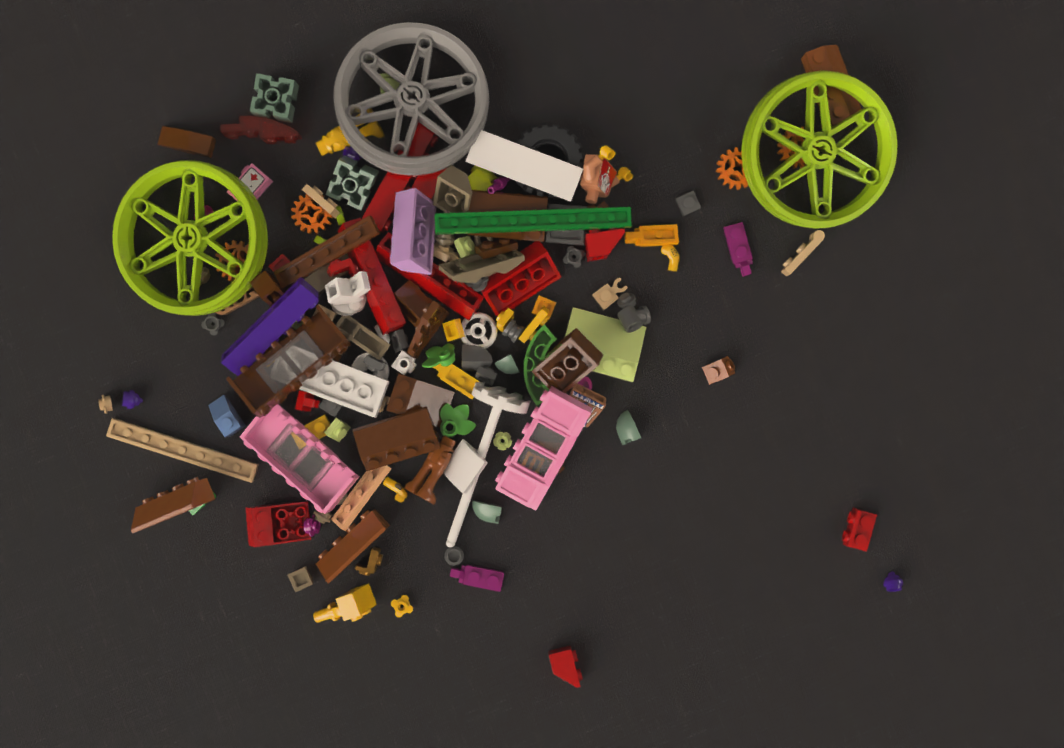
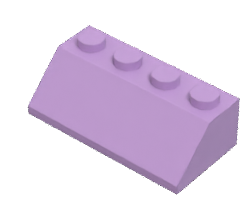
(413, 232)

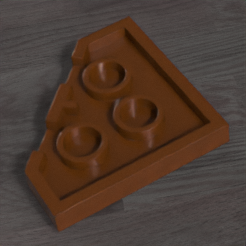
(430, 322)

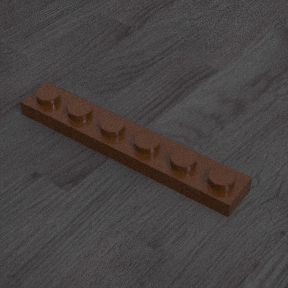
(327, 252)

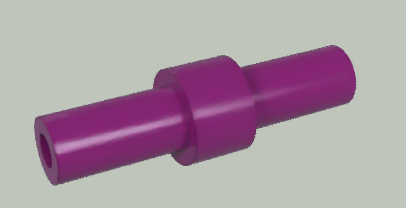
(498, 184)

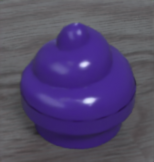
(351, 153)
(131, 399)
(893, 582)

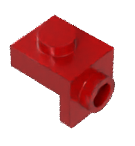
(338, 266)

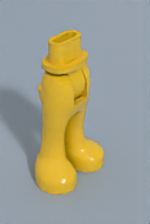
(336, 141)

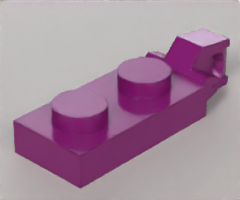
(739, 247)
(479, 577)

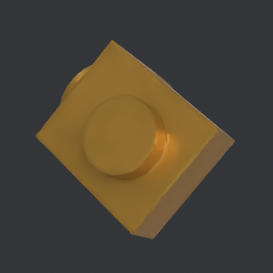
(374, 560)

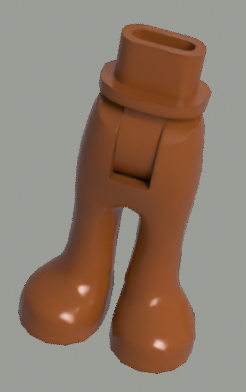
(437, 462)

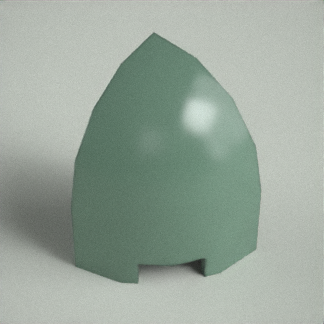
(507, 365)
(626, 428)
(487, 511)

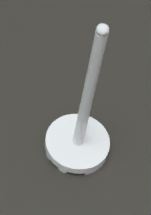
(499, 400)

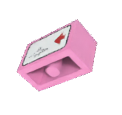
(255, 180)

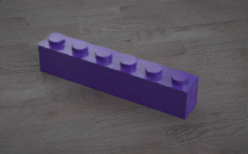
(270, 326)

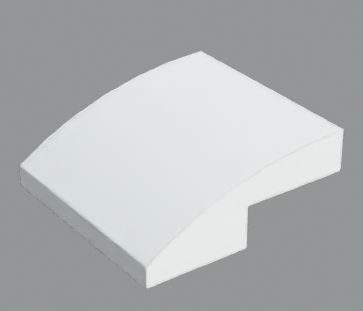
(464, 466)

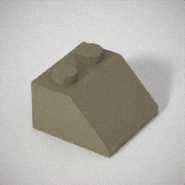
(453, 191)

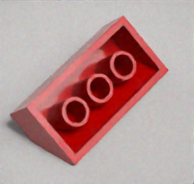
(523, 281)

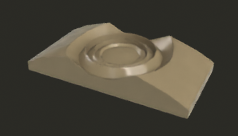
(473, 267)

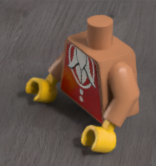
(600, 175)

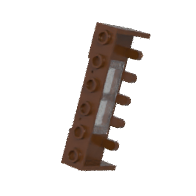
(289, 363)

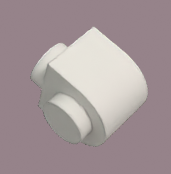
(404, 363)

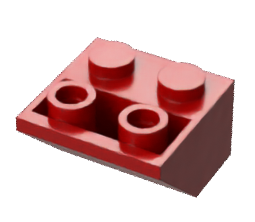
(601, 244)

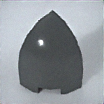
(475, 356)

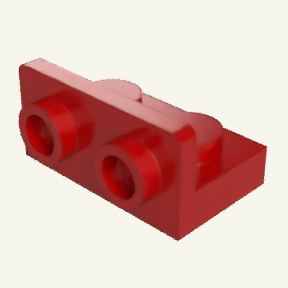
(859, 529)

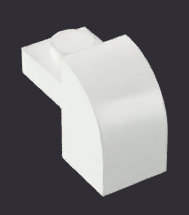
(348, 290)

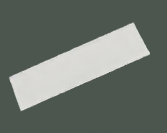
(525, 165)

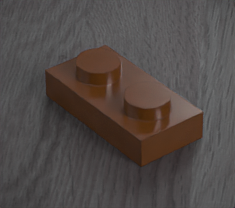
(493, 248)

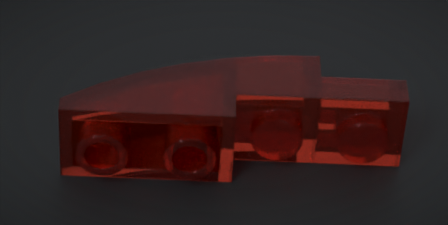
(269, 130)

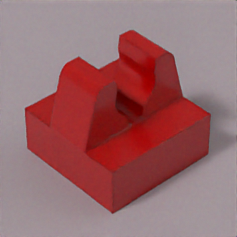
(306, 401)

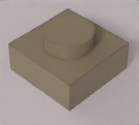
(300, 579)

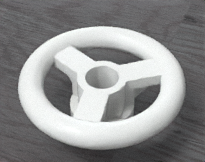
(484, 317)

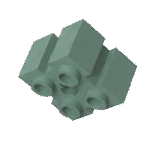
(268, 89)
(342, 187)

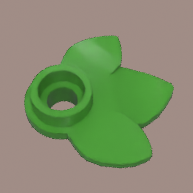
(439, 355)
(456, 417)

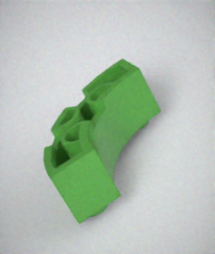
(534, 355)

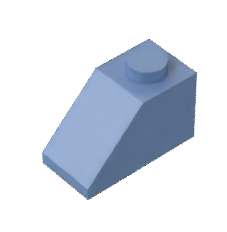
(226, 416)

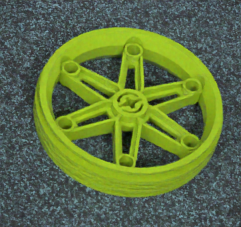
(880, 175)
(132, 206)

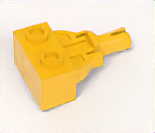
(349, 605)

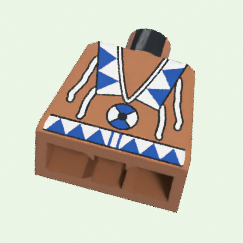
(589, 398)

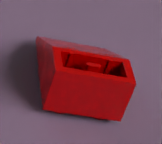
(277, 523)

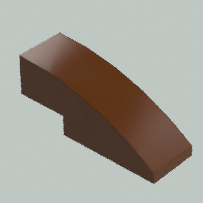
(187, 141)

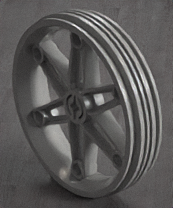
(421, 35)

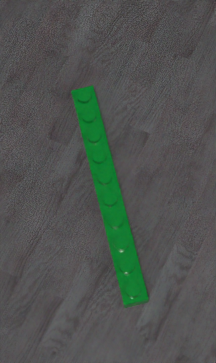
(532, 220)

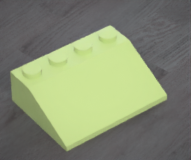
(607, 334)

